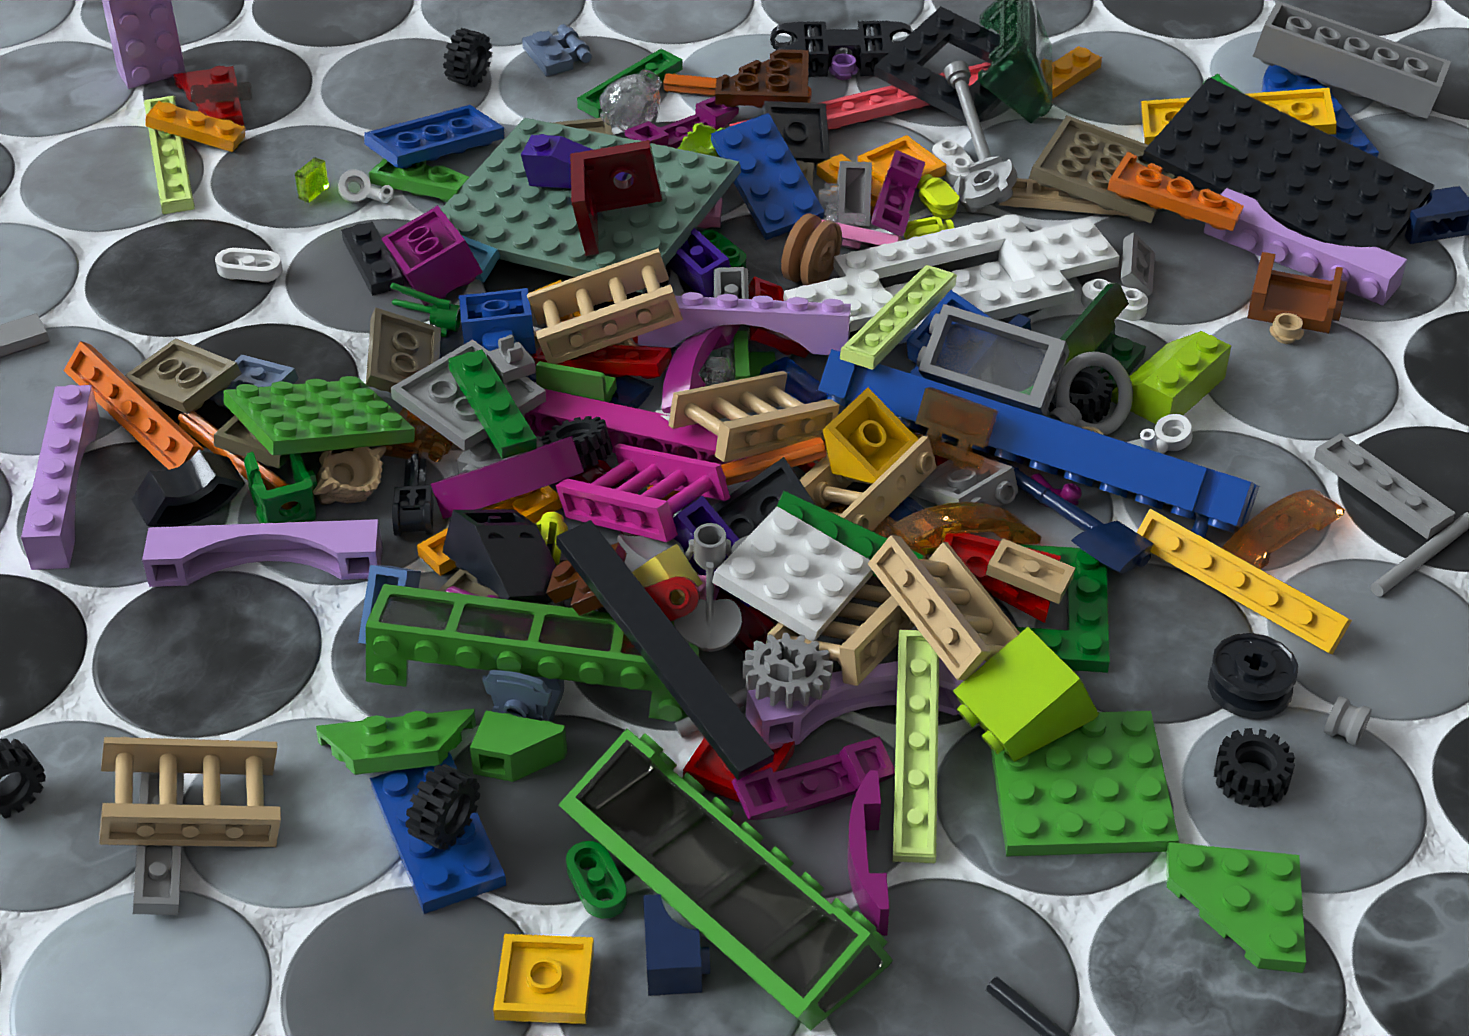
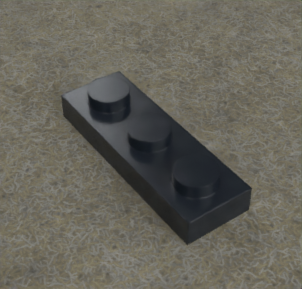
(372, 257)

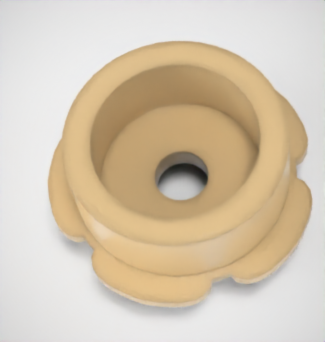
(1287, 328)

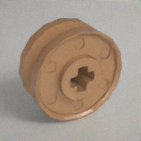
(811, 250)

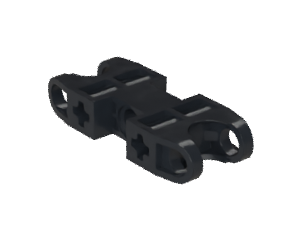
(829, 41)

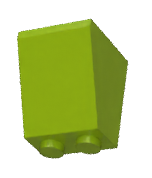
(1024, 698)

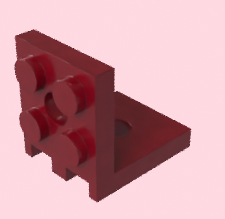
(597, 189)

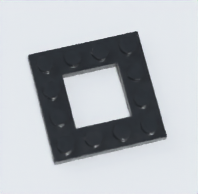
(905, 62)

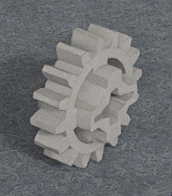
(787, 670)

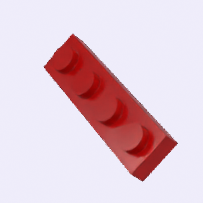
(620, 360)

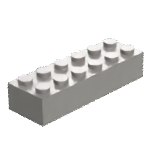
(1351, 60)

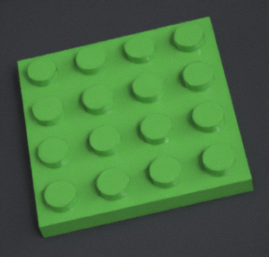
(317, 416)
(1088, 792)

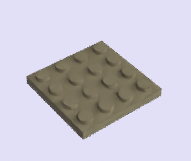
(1082, 161)

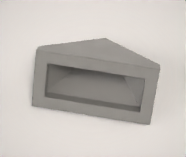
(855, 188)

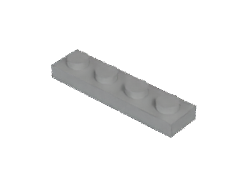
(1384, 486)
(156, 865)

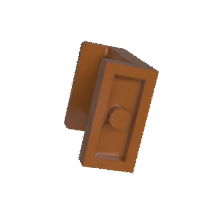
(1308, 297)

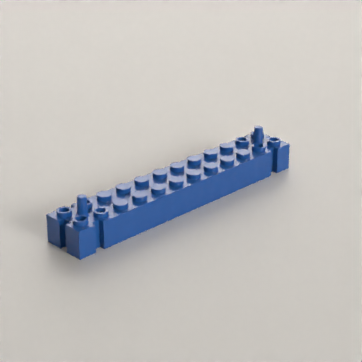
(1055, 445)

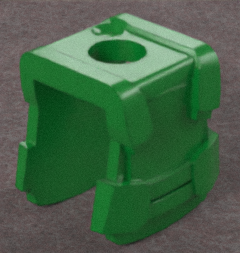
(269, 501)

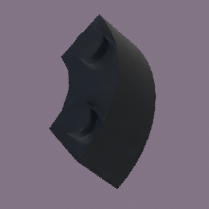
(189, 491)

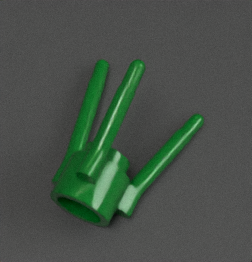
(442, 312)

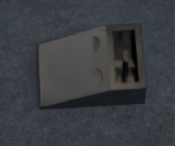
(501, 552)

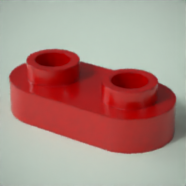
(662, 592)

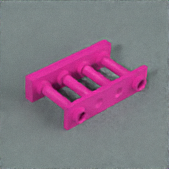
(643, 513)

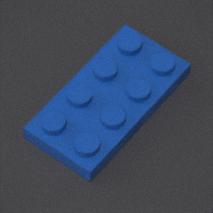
(434, 136)
(769, 175)
(436, 874)

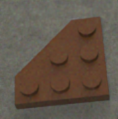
(776, 79)

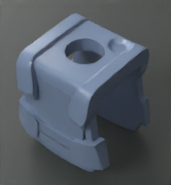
(524, 694)

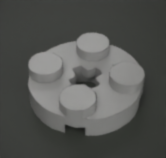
(987, 183)

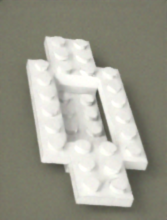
(1024, 279)

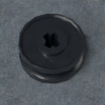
(1252, 675)

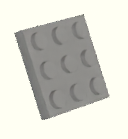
(440, 403)

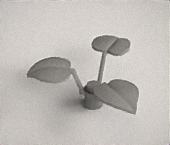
(713, 622)

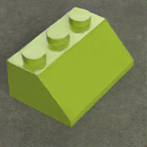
(1178, 376)

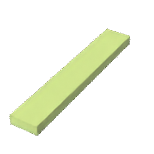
(170, 166)
(898, 317)
(916, 750)

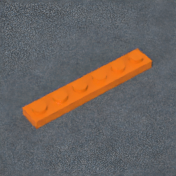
(131, 407)

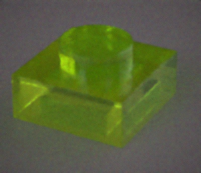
(311, 180)

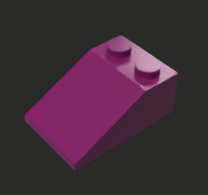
(432, 254)

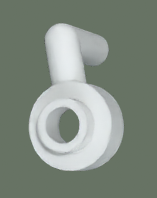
(366, 189)
(1165, 428)

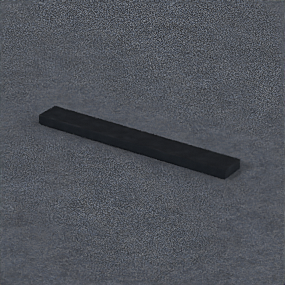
(665, 650)

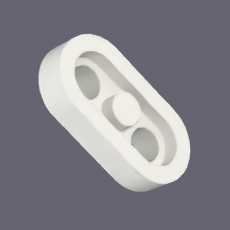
(954, 157)
(249, 264)
(1137, 300)

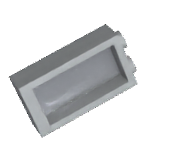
(993, 359)

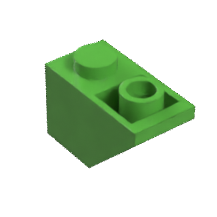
(515, 746)

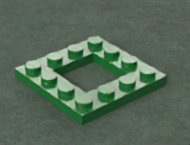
(1086, 640)

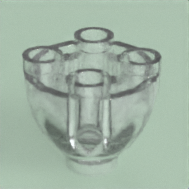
(631, 100)

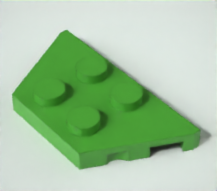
(396, 742)

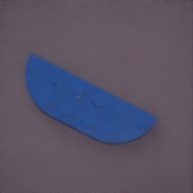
(1281, 79)

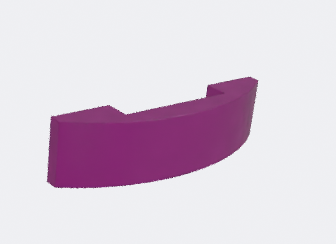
(673, 134)
(897, 193)
(690, 358)
(508, 477)
(813, 783)
(868, 888)

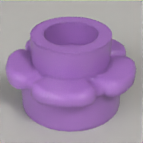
(843, 66)

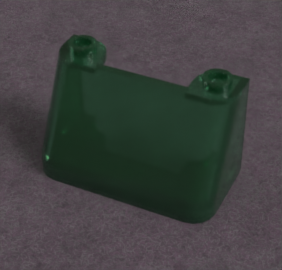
(1022, 60)

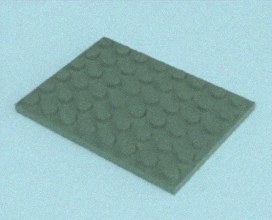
(539, 223)

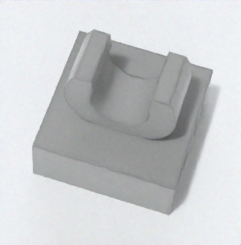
(511, 360)

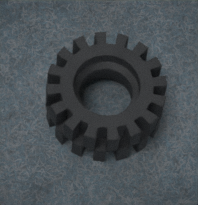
(467, 57)
(1097, 394)
(589, 436)
(23, 778)
(1249, 784)
(442, 806)

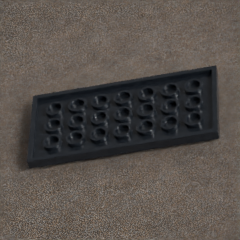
(1289, 168)

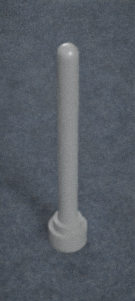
(958, 77)

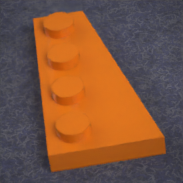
(1175, 194)

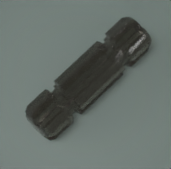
(221, 92)

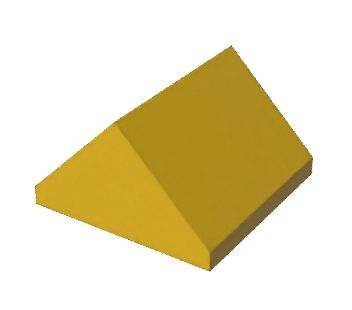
(866, 439)

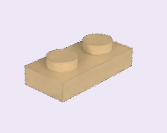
(1030, 571)

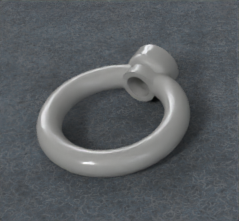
(1069, 414)

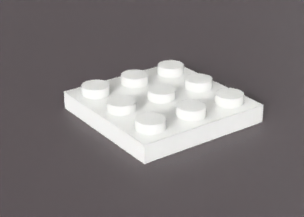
(794, 573)

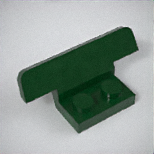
(1096, 331)

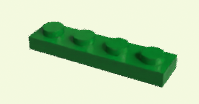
(659, 62)
(492, 404)
(840, 529)

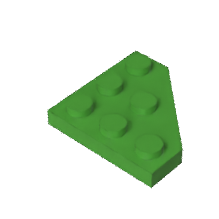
(1245, 897)

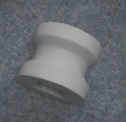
(1347, 720)

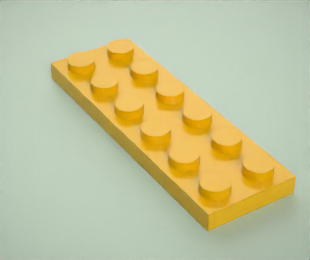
(1306, 105)

